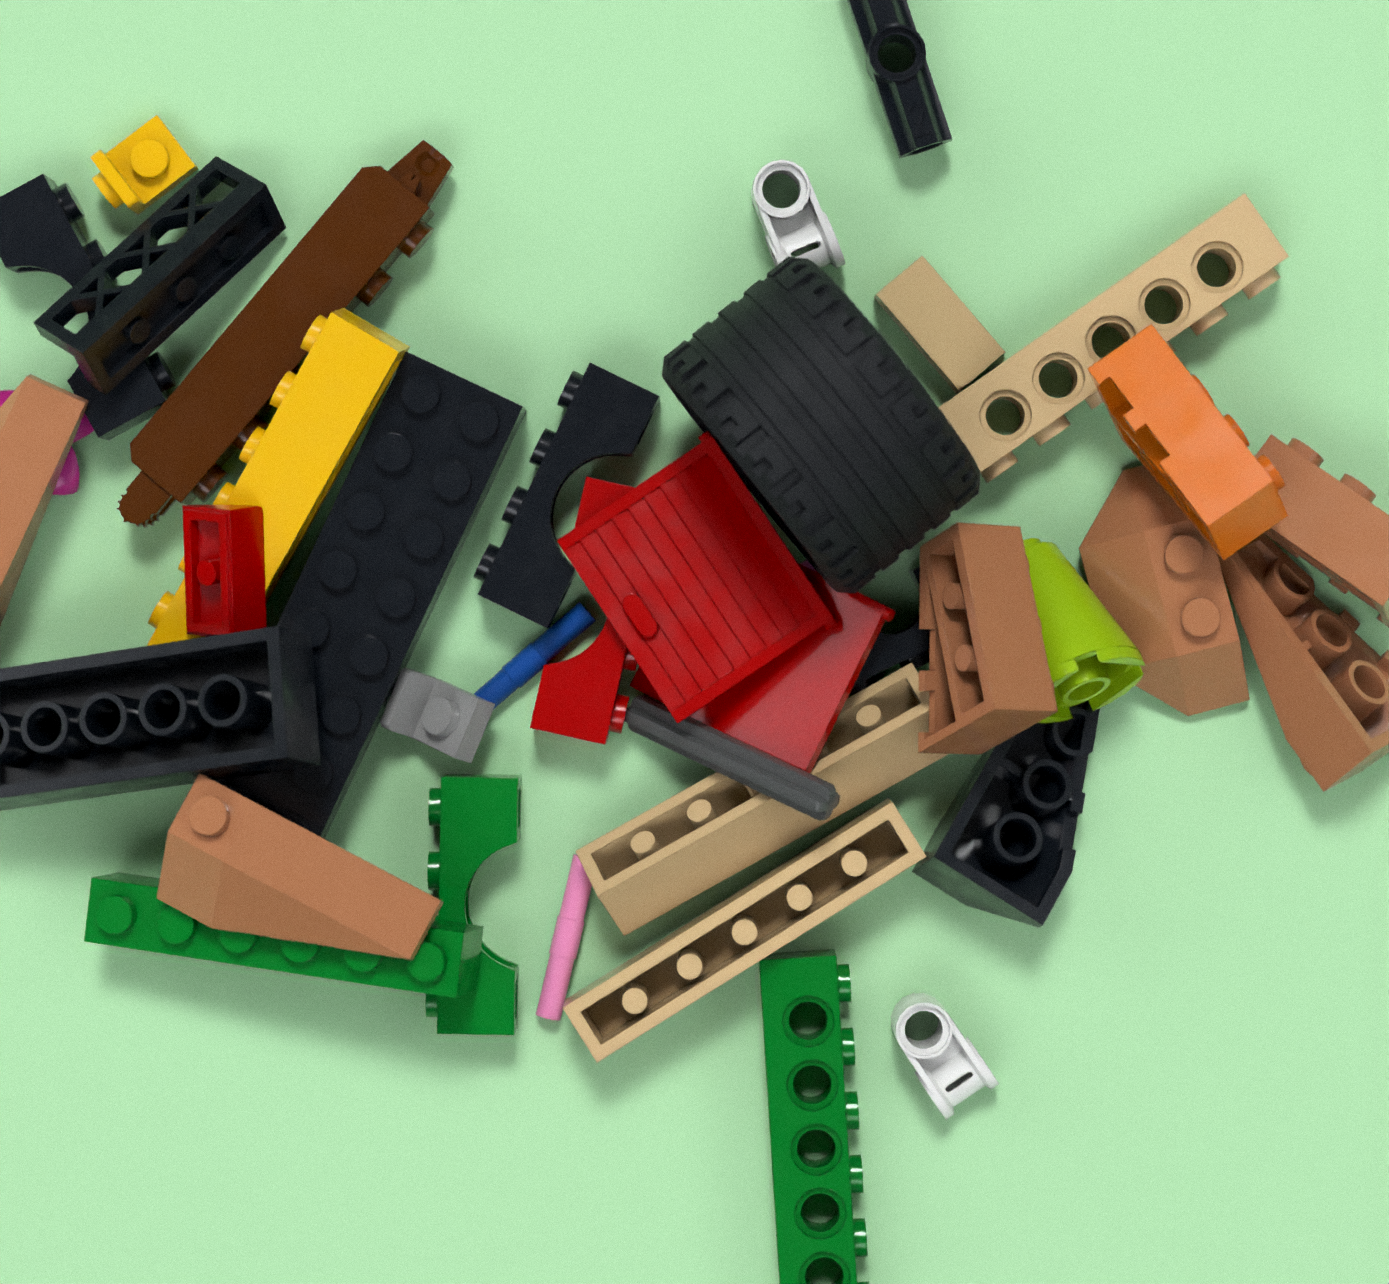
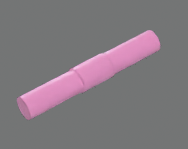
(565, 942)

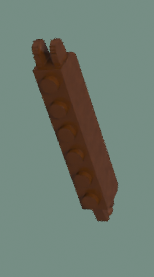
(232, 385)

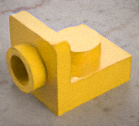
(142, 167)

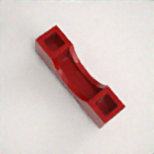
(582, 693)

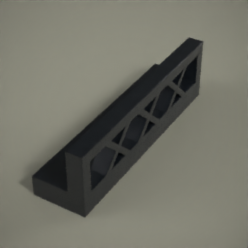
(174, 276)

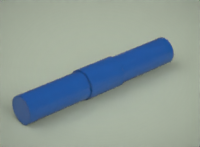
(536, 655)

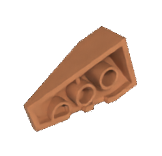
(271, 878)

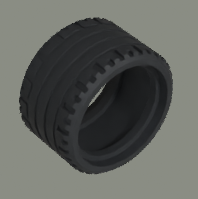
(823, 423)

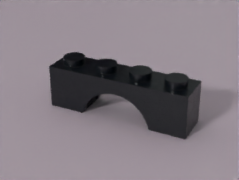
(43, 236)
(601, 420)

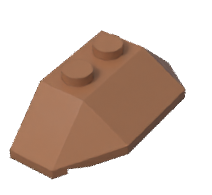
(1165, 595)

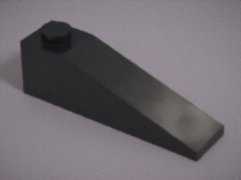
(1015, 822)

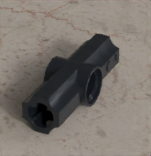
(906, 96)

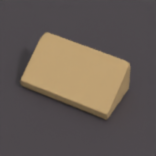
(939, 324)

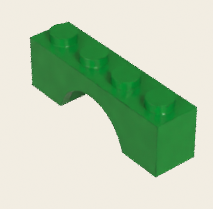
(475, 820)

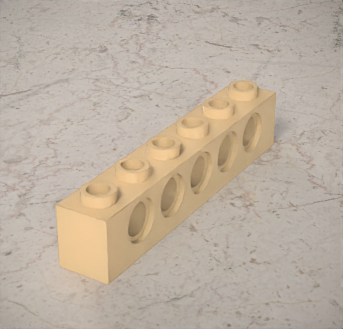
(1233, 233)

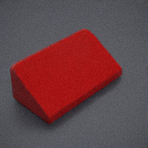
(224, 569)

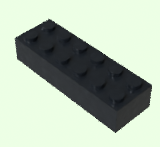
(157, 717)

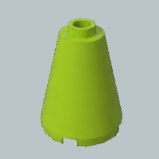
(1082, 641)

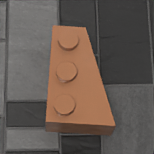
(1331, 524)
(985, 640)

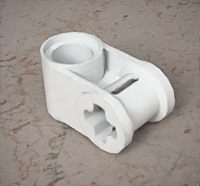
(796, 225)
(945, 1061)

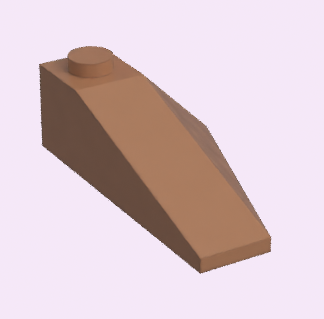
(35, 440)
(1315, 667)

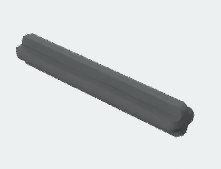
(733, 758)

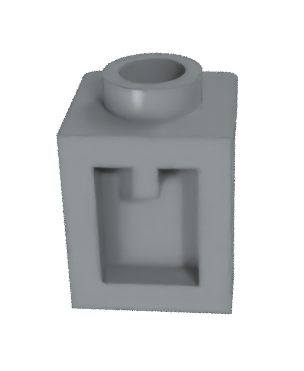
(437, 714)

